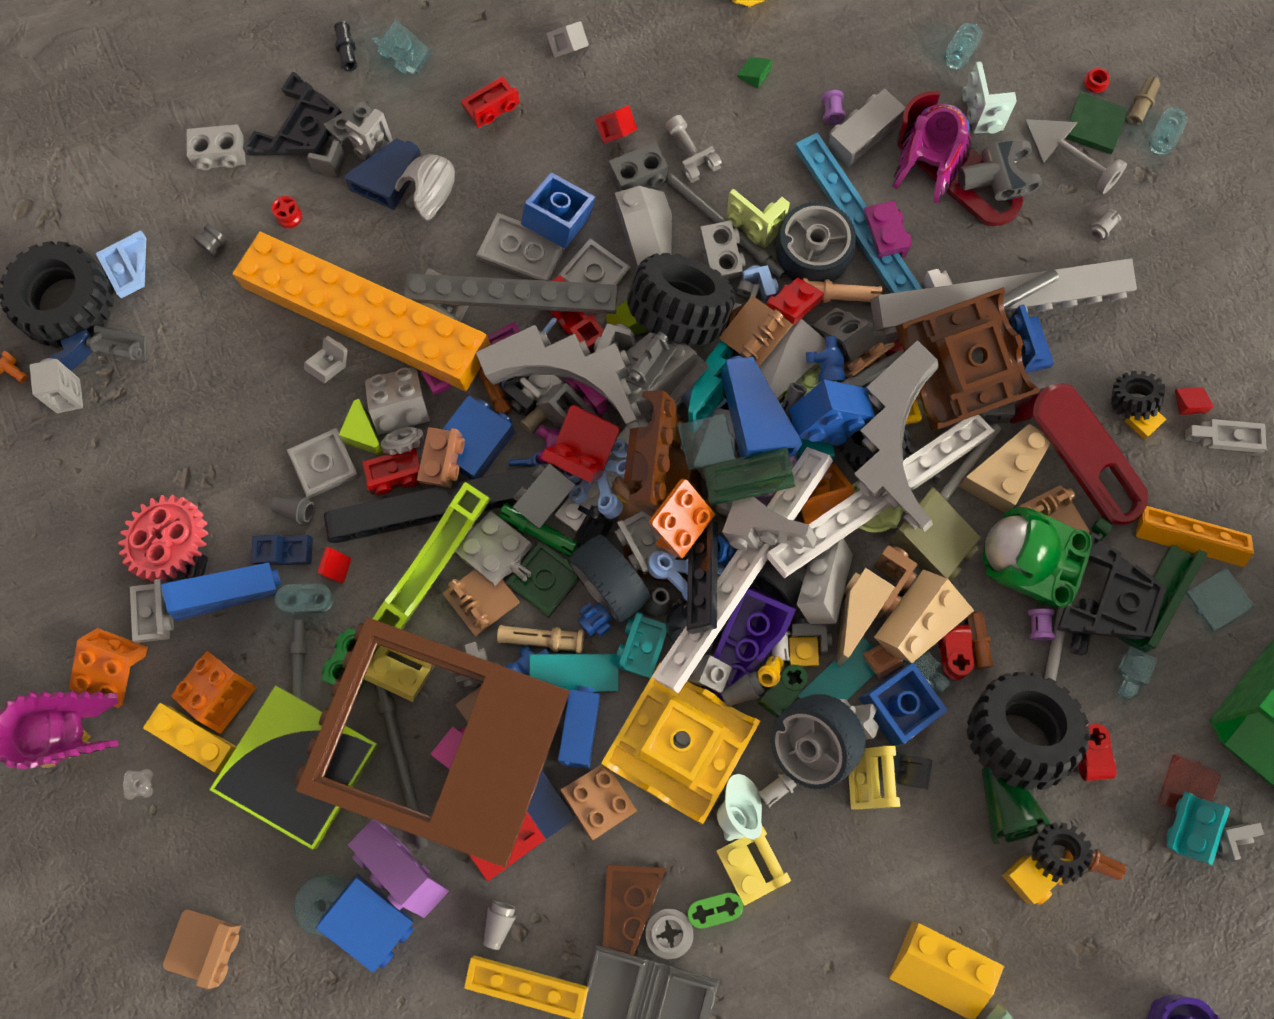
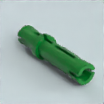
(544, 533)

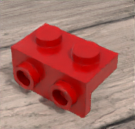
(491, 102)
(795, 300)
(392, 472)

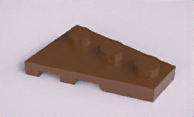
(628, 904)

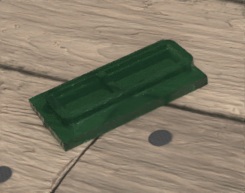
(749, 476)

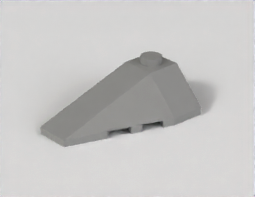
(645, 221)
(788, 358)

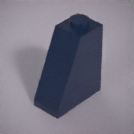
(380, 172)

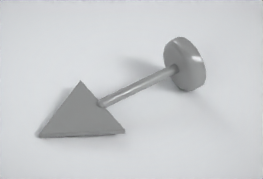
(1051, 134)

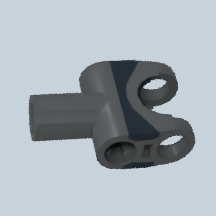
(1000, 171)

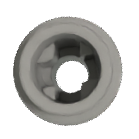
(498, 923)

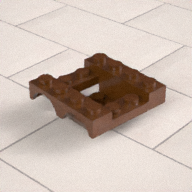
(959, 384)
(651, 464)

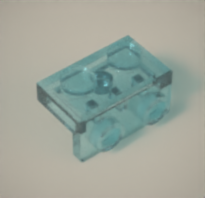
(404, 47)

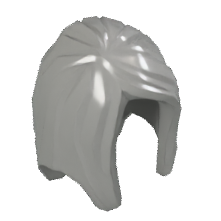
(433, 182)

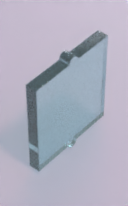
(706, 441)
(1219, 599)

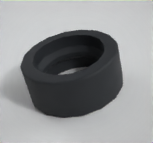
(772, 581)

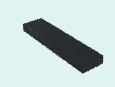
(703, 581)

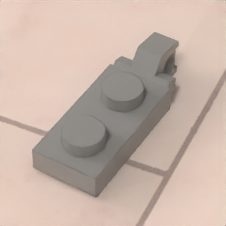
(1229, 435)

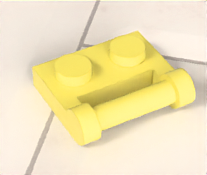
(396, 675)
(865, 783)
(745, 872)

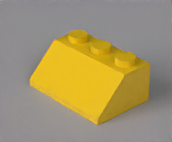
(945, 971)

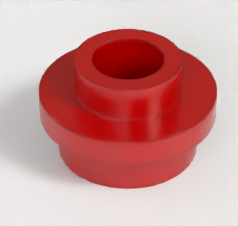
(1099, 75)

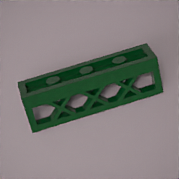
(1176, 573)

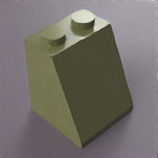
(943, 544)

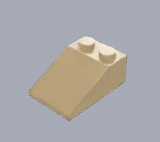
(863, 602)

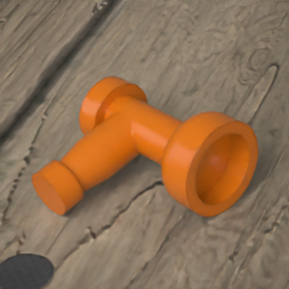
(7, 364)

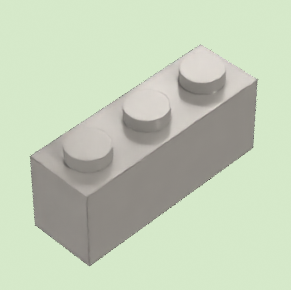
(865, 127)
(825, 584)

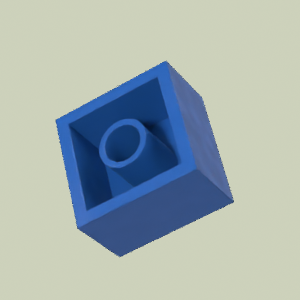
(557, 210)
(832, 412)
(904, 704)

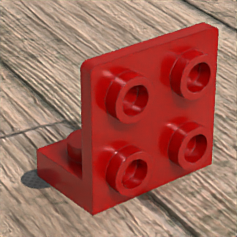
(583, 444)

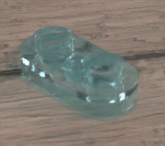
(962, 47)
(1168, 133)
(305, 598)

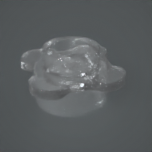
(130, 780)

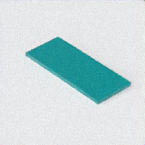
(575, 670)
(843, 680)

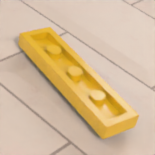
(526, 987)

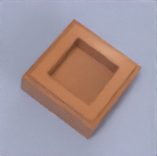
(881, 661)

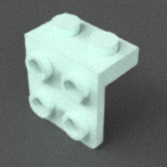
(986, 111)

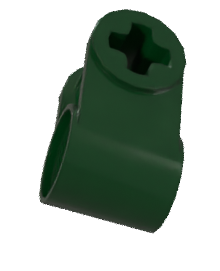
(783, 694)

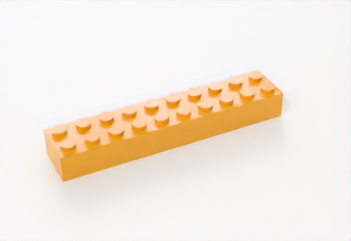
(362, 310)

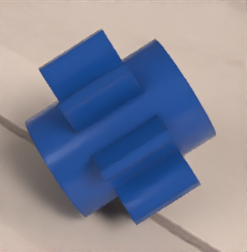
(594, 619)

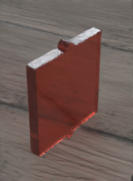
(1187, 777)

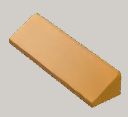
(1195, 535)

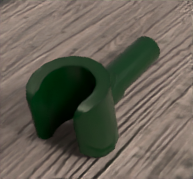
(1102, 527)

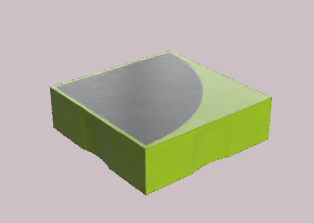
(268, 758)

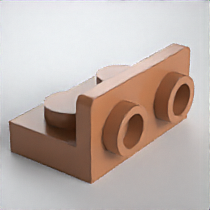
(440, 457)

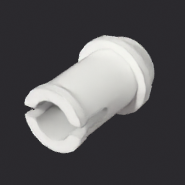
(782, 648)

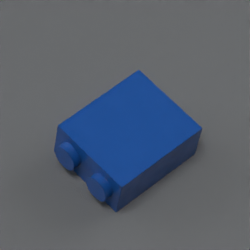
(483, 434)
(580, 728)
(365, 924)

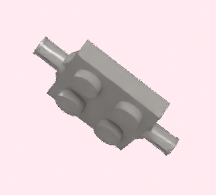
(494, 549)

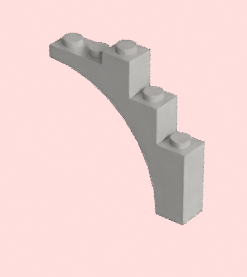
(532, 353)
(895, 393)
(752, 521)

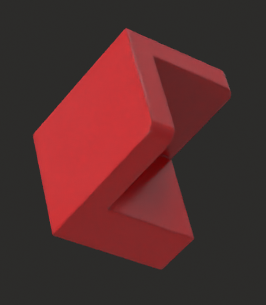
(616, 124)

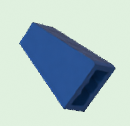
(755, 411)
(219, 590)

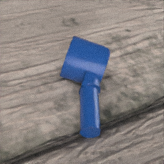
(523, 462)

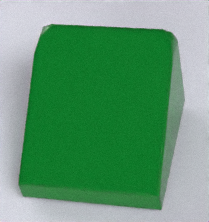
(755, 71)

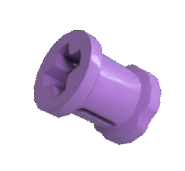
(833, 107)
(1041, 624)

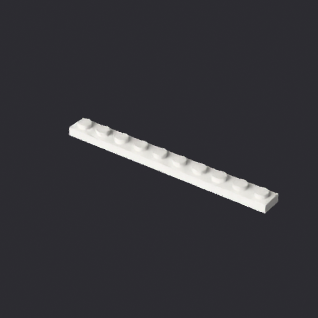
(861, 508)
(740, 573)

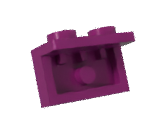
(887, 229)

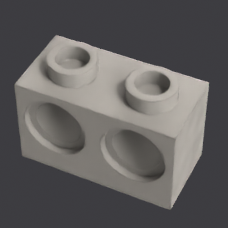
(215, 144)
(714, 252)
(56, 385)

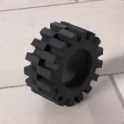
(1138, 384)
(1052, 864)

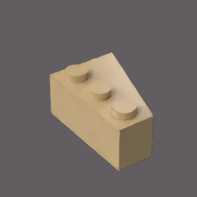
(1008, 471)
(923, 617)

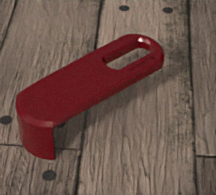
(966, 198)
(1084, 448)

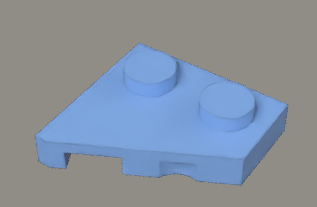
(125, 263)

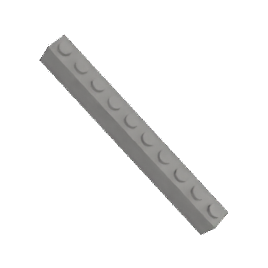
(1074, 284)

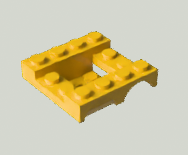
(679, 777)

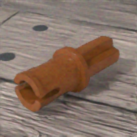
(980, 640)
(1102, 864)

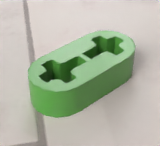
(717, 917)

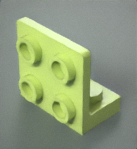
(758, 226)

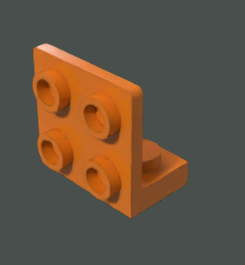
(681, 519)
(104, 663)
(213, 692)

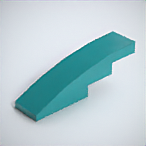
(709, 387)

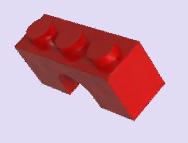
(578, 323)

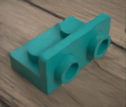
(1197, 828)

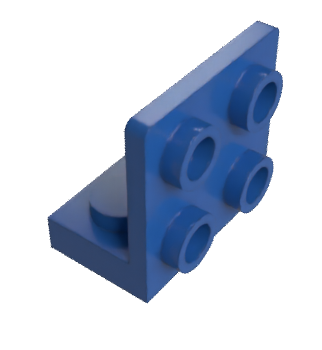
(1035, 350)

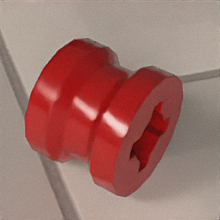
(286, 211)

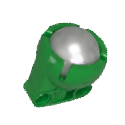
(1037, 556)

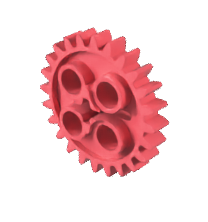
(163, 538)

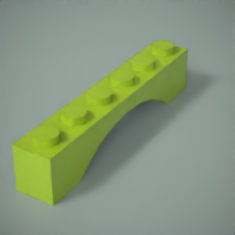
(433, 557)

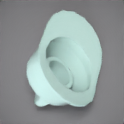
(741, 810)

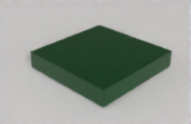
(1097, 123)
(549, 579)

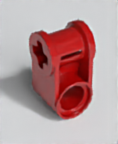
(957, 646)
(1098, 760)

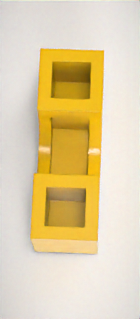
(189, 737)

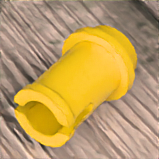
(770, 673)

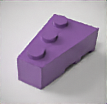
(396, 869)

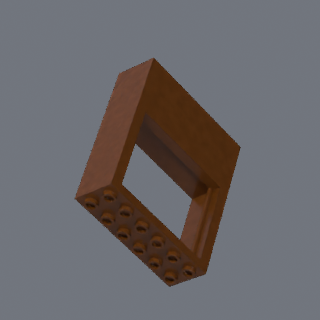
(493, 765)

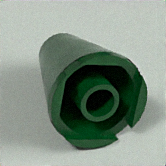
(1011, 810)

